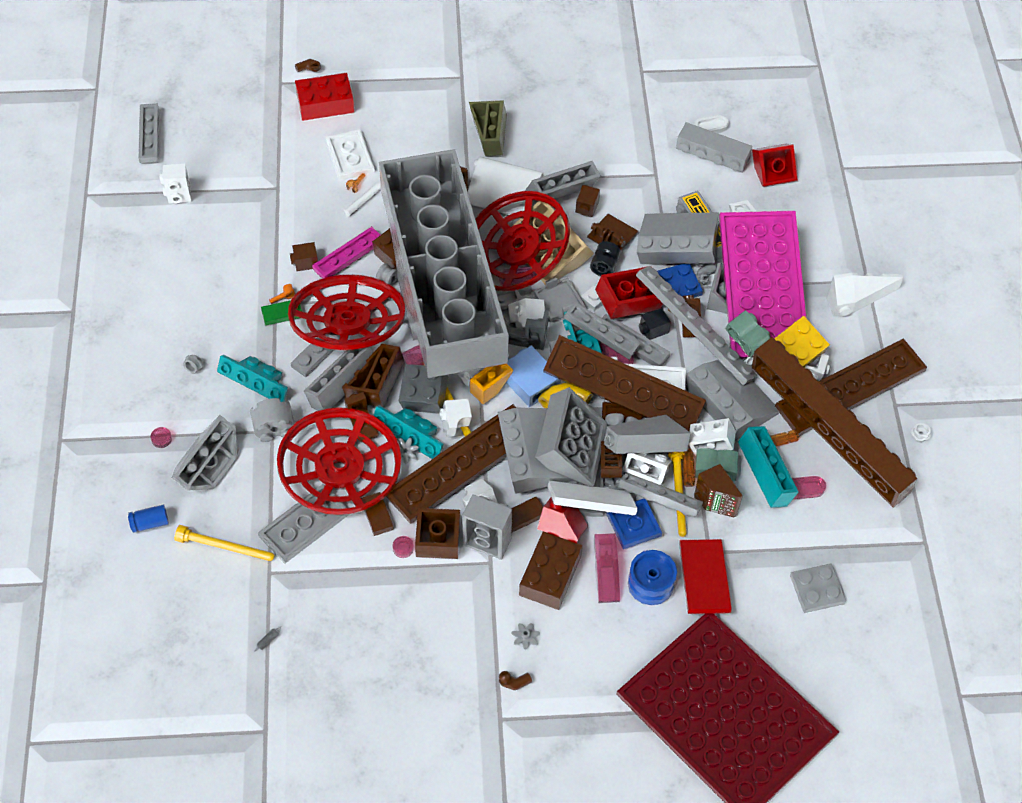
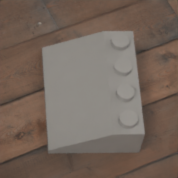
(678, 238)
(728, 398)
(521, 437)
(571, 437)

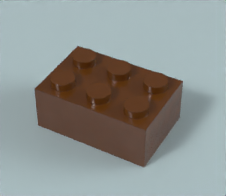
(550, 570)

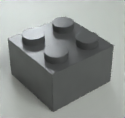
(421, 392)

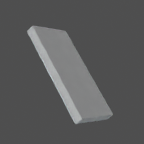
(299, 527)

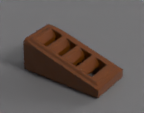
(610, 471)

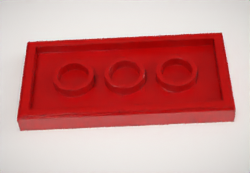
(705, 576)

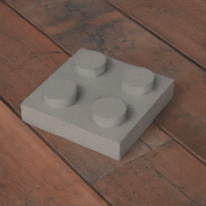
(817, 588)

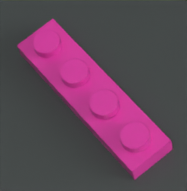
(346, 254)

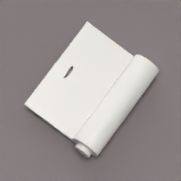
(497, 179)

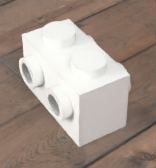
(176, 183)
(712, 435)
(647, 466)

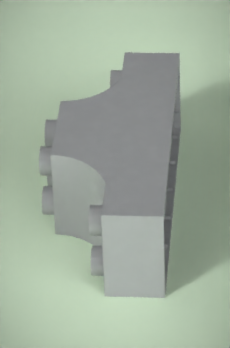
(442, 264)

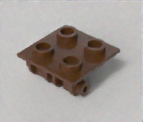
(613, 231)

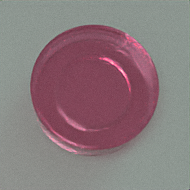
(161, 437)
(403, 547)

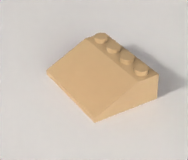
(576, 252)

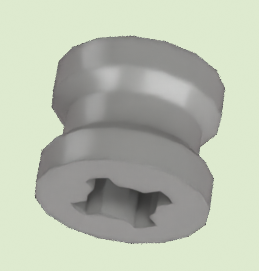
(387, 274)

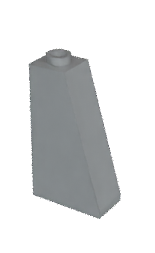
(647, 436)

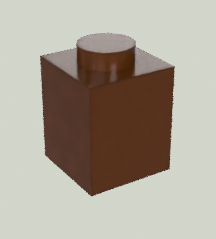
(587, 200)
(304, 256)

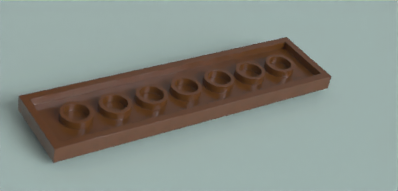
(863, 380)
(621, 383)
(450, 470)

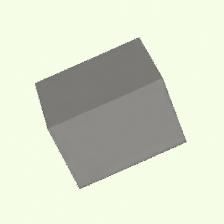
(717, 295)

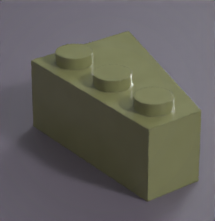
(490, 125)

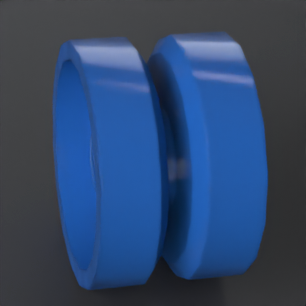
(652, 577)

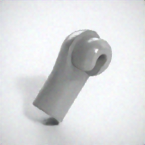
(703, 273)

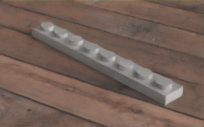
(697, 326)

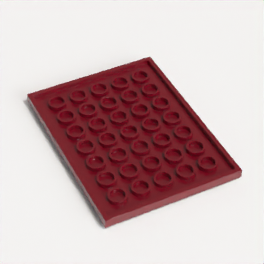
(727, 713)

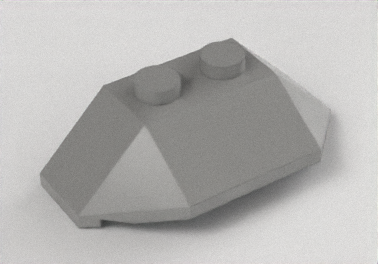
(208, 457)

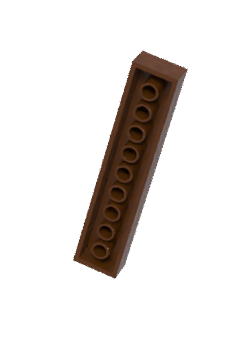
(834, 422)

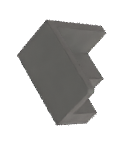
(533, 334)

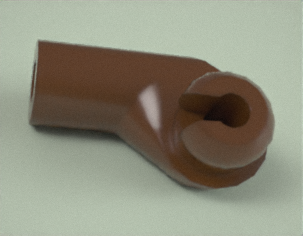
(309, 64)
(514, 683)

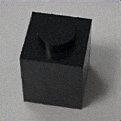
(654, 324)

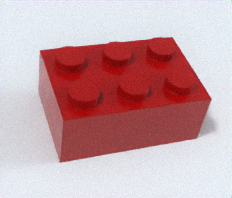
(324, 96)
(625, 294)

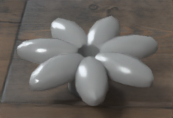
(410, 449)
(525, 639)

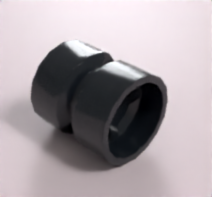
(605, 258)

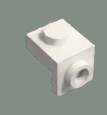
(821, 367)

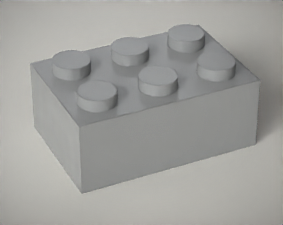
(487, 526)

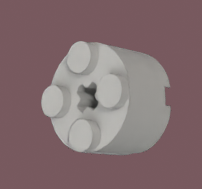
(271, 419)

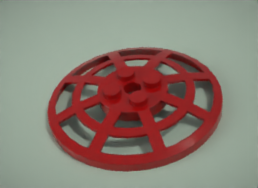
(522, 233)
(335, 314)
(338, 452)

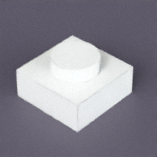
(591, 299)

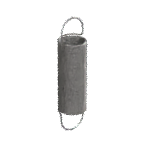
(267, 639)

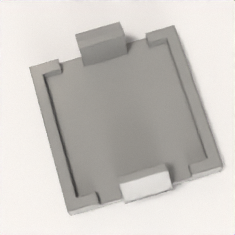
(558, 297)

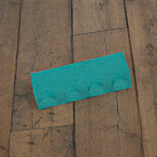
(767, 467)

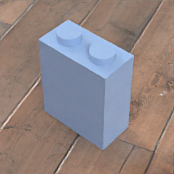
(528, 376)

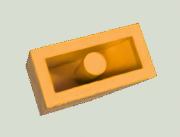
(489, 382)

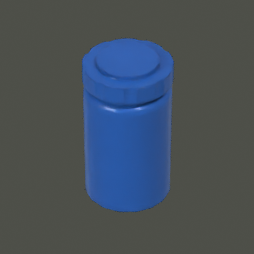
(148, 518)

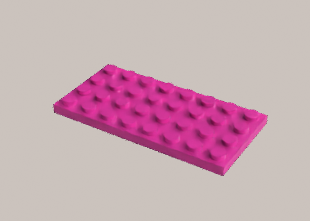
(762, 269)

